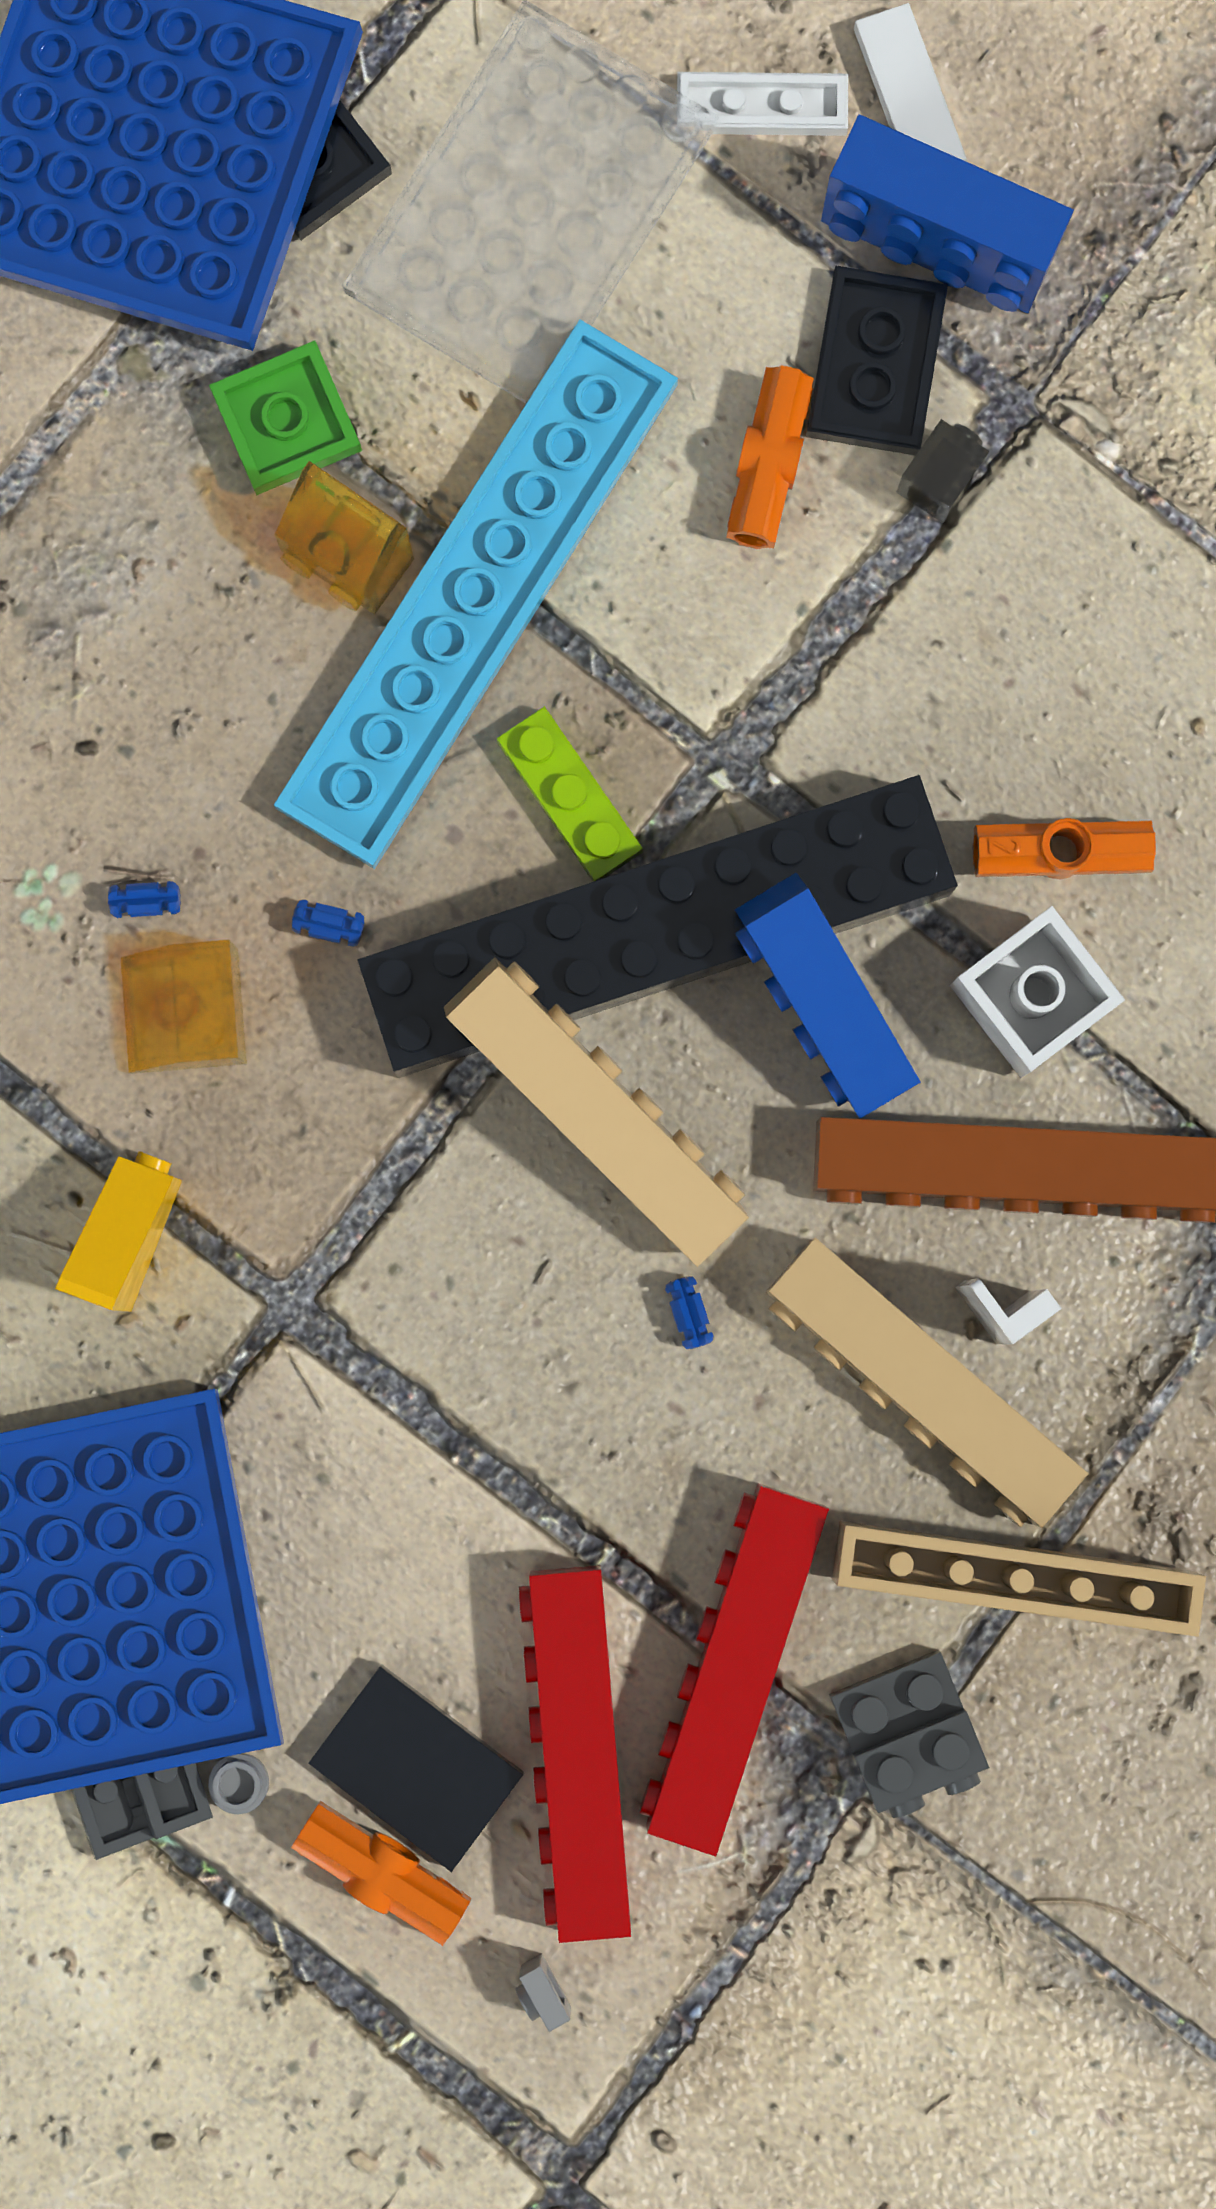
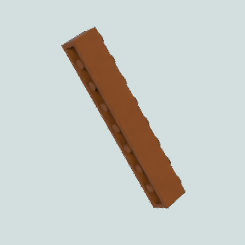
(1016, 1168)

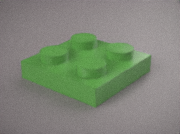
(285, 417)

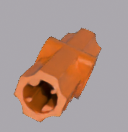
(770, 457)
(1100, 848)
(381, 1873)

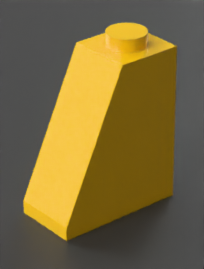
(121, 1234)

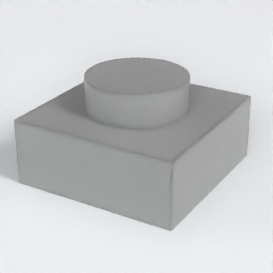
(542, 1994)

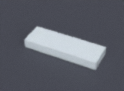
(906, 79)
(771, 101)

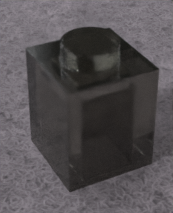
(943, 469)

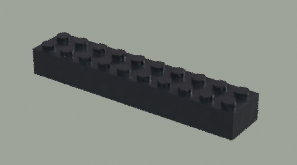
(663, 918)

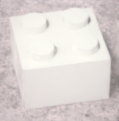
(1036, 992)

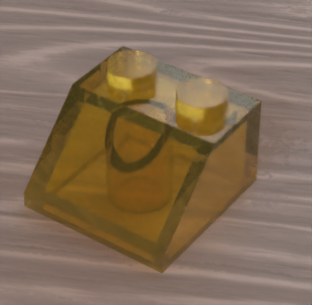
(342, 541)
(183, 1007)

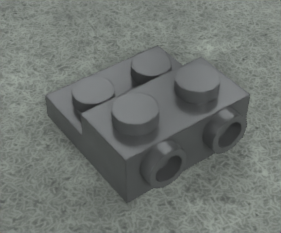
(910, 1734)

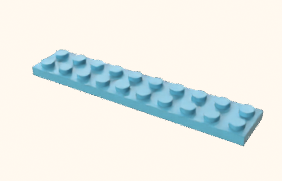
(476, 594)

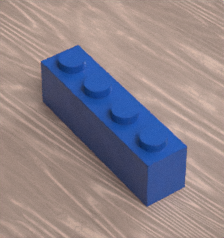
(827, 996)

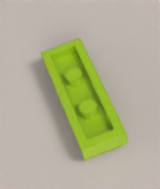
(569, 795)

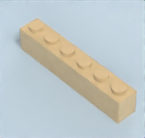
(596, 1111)
(925, 1383)
(1019, 1578)

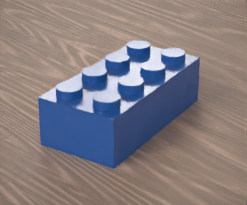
(943, 215)

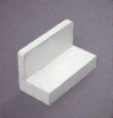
(1013, 1322)

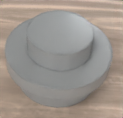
(238, 1783)

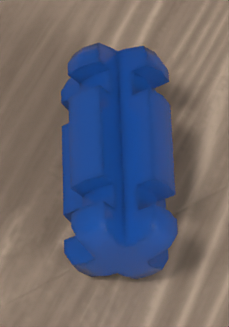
(144, 899)
(328, 923)
(689, 1312)

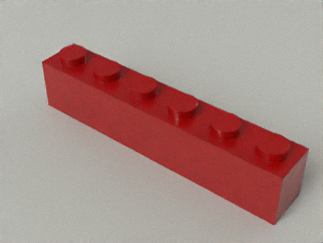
(735, 1668)
(578, 1752)

